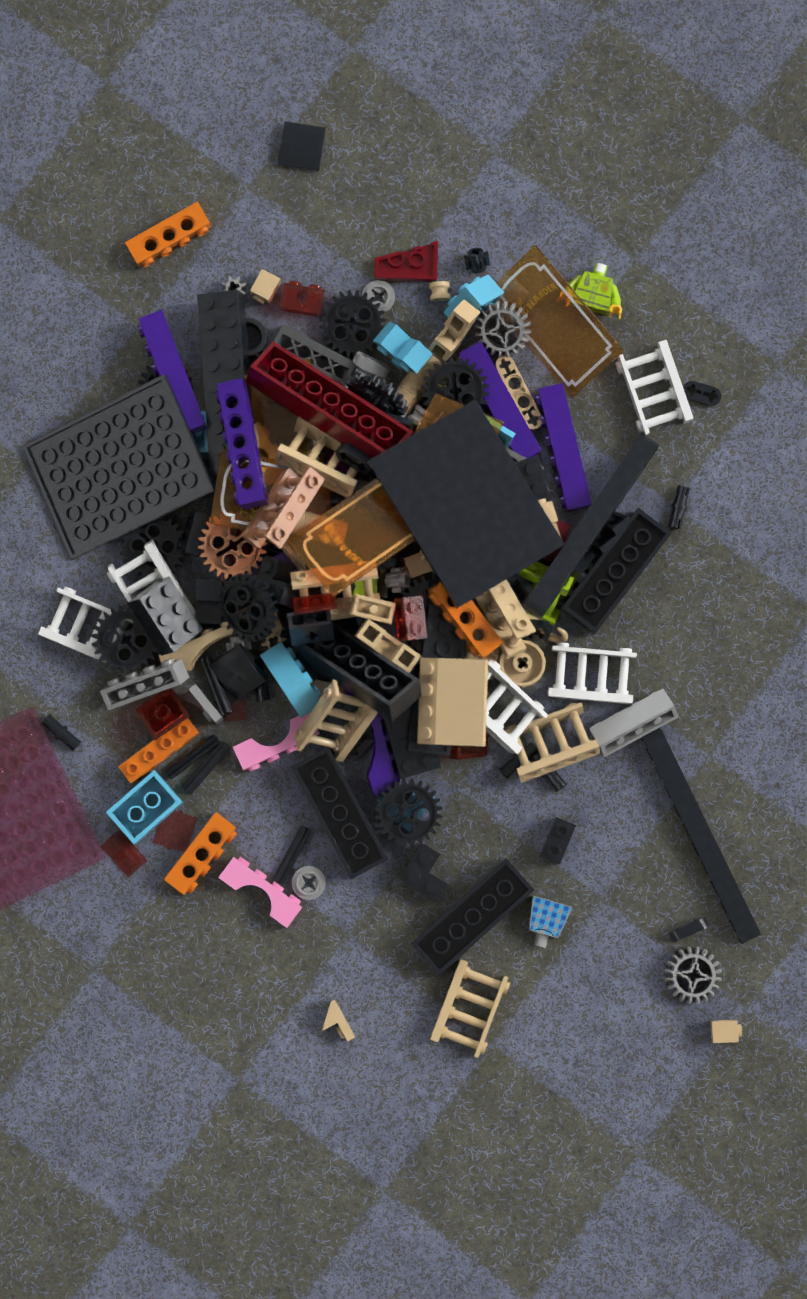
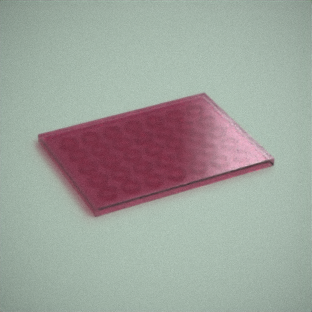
(40, 815)

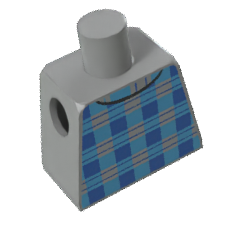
(547, 919)

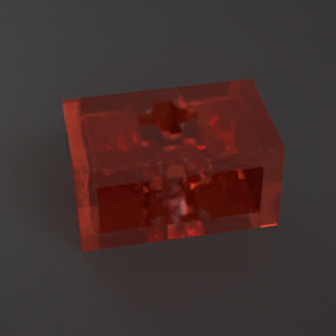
(311, 306)
(410, 618)

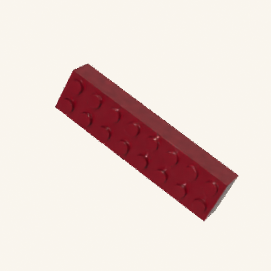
(324, 402)

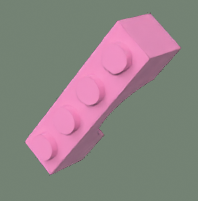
(252, 753)
(283, 908)

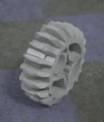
(504, 337)
(692, 984)

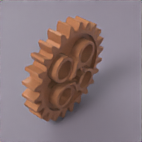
(241, 561)

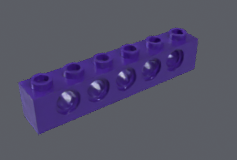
(237, 391)

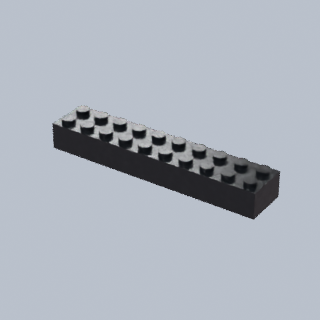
(223, 359)

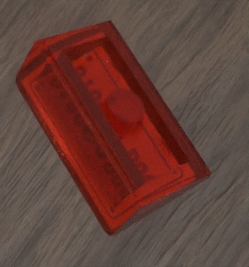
(314, 603)
(124, 853)

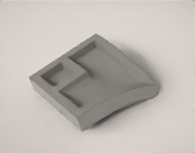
(197, 698)

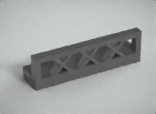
(313, 345)

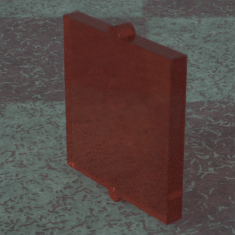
(175, 831)

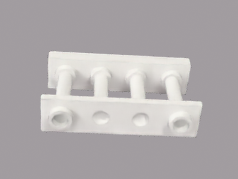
(669, 373)
(162, 571)
(71, 639)
(600, 694)
(495, 726)

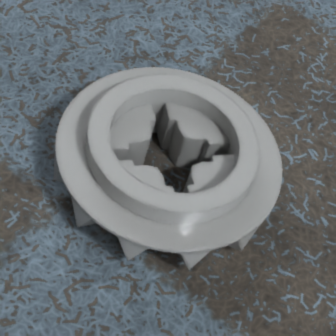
(379, 287)
(298, 882)

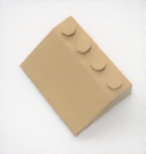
(452, 701)

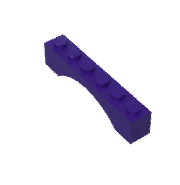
(380, 769)

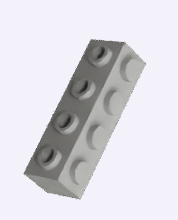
(144, 684)
(634, 722)

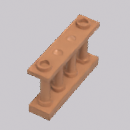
(286, 506)

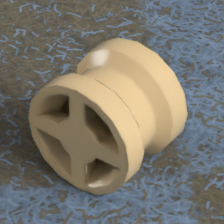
(439, 291)

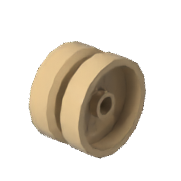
(534, 668)

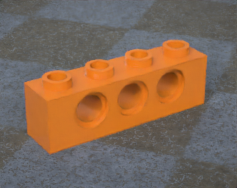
(173, 224)
(489, 638)
(158, 751)
(176, 876)

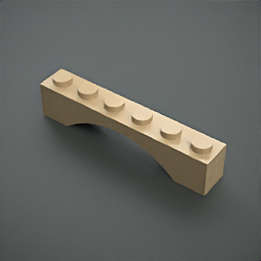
(194, 648)

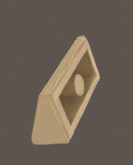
(372, 608)

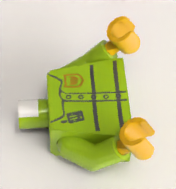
(598, 291)

